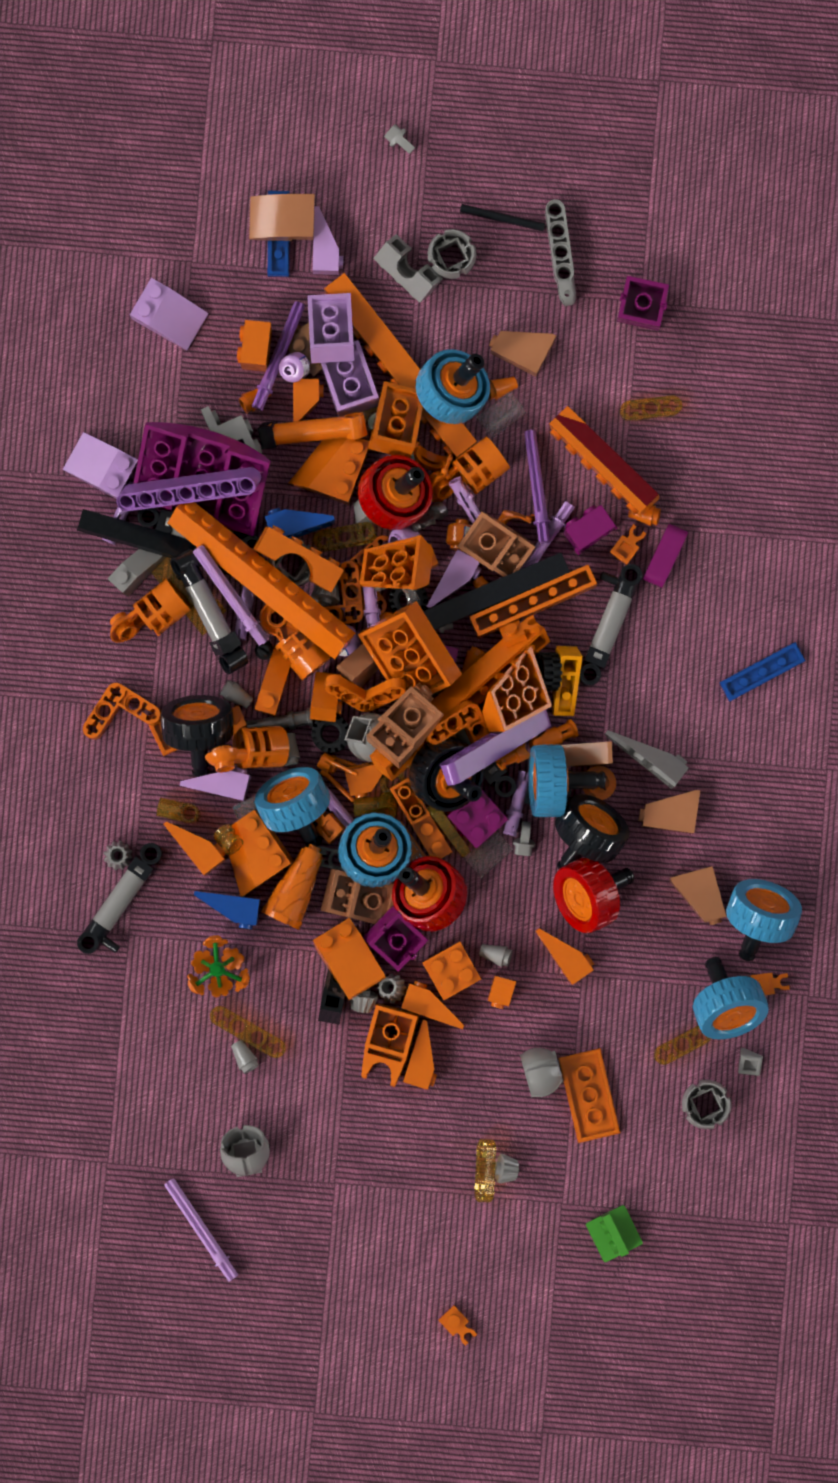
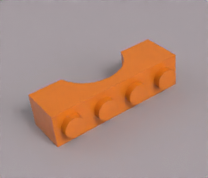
(322, 572)

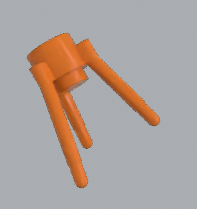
(330, 763)

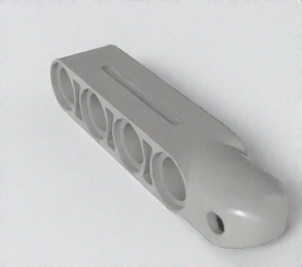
(564, 286)

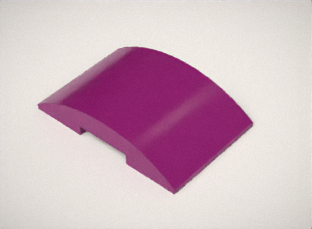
(186, 450)

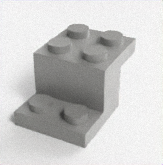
(235, 428)

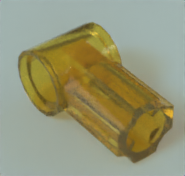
(383, 804)
(176, 810)

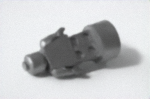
(437, 511)

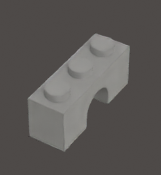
(394, 260)

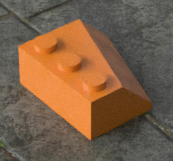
(333, 468)
(516, 695)
(260, 854)

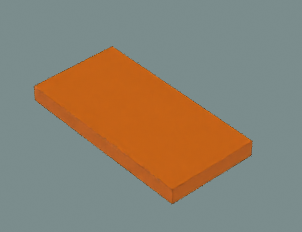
(589, 1095)

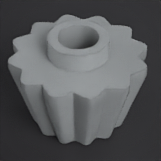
(326, 598)
(112, 849)
(397, 993)
(364, 1001)
(506, 1169)

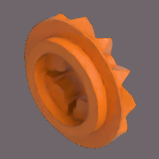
(610, 784)

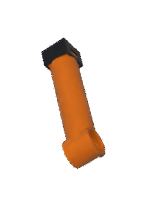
(347, 426)

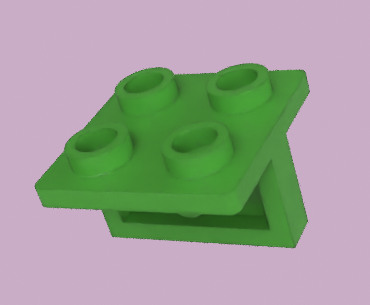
(614, 1233)

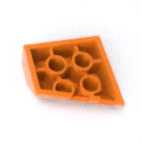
(398, 564)

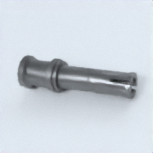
(291, 720)

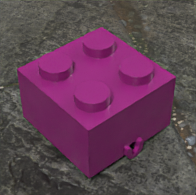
(642, 303)
(589, 529)
(477, 820)
(395, 939)

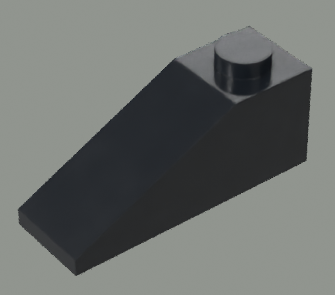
(332, 1001)

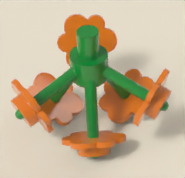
(205, 962)

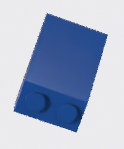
(298, 522)
(237, 909)

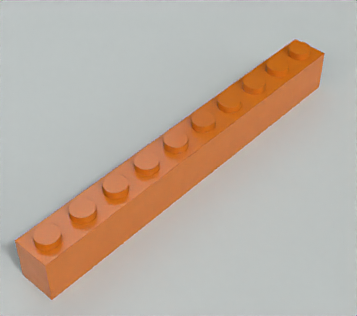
(396, 362)
(262, 578)
(472, 687)

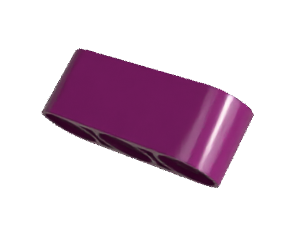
(665, 555)

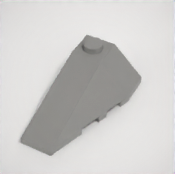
(658, 762)

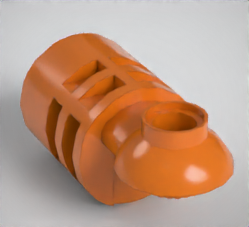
(476, 467)
(156, 609)
(296, 647)
(252, 749)

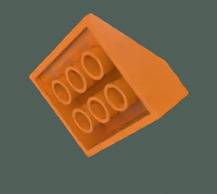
(410, 649)

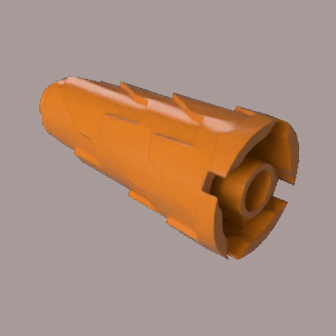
(294, 891)

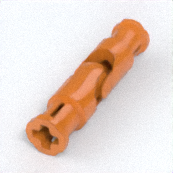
(550, 736)

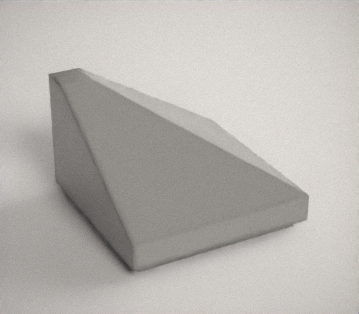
(749, 1062)

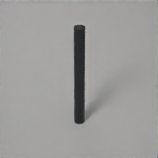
(502, 217)

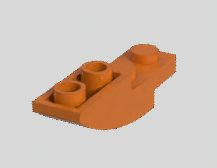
(420, 820)

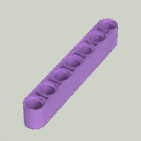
(197, 485)
(491, 748)

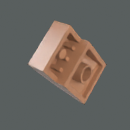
(282, 217)
(496, 545)
(404, 727)
(355, 901)

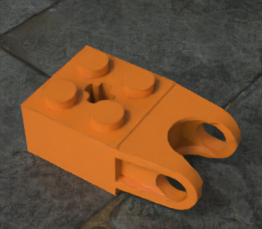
(386, 1048)

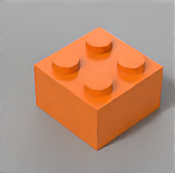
(255, 345)
(451, 970)

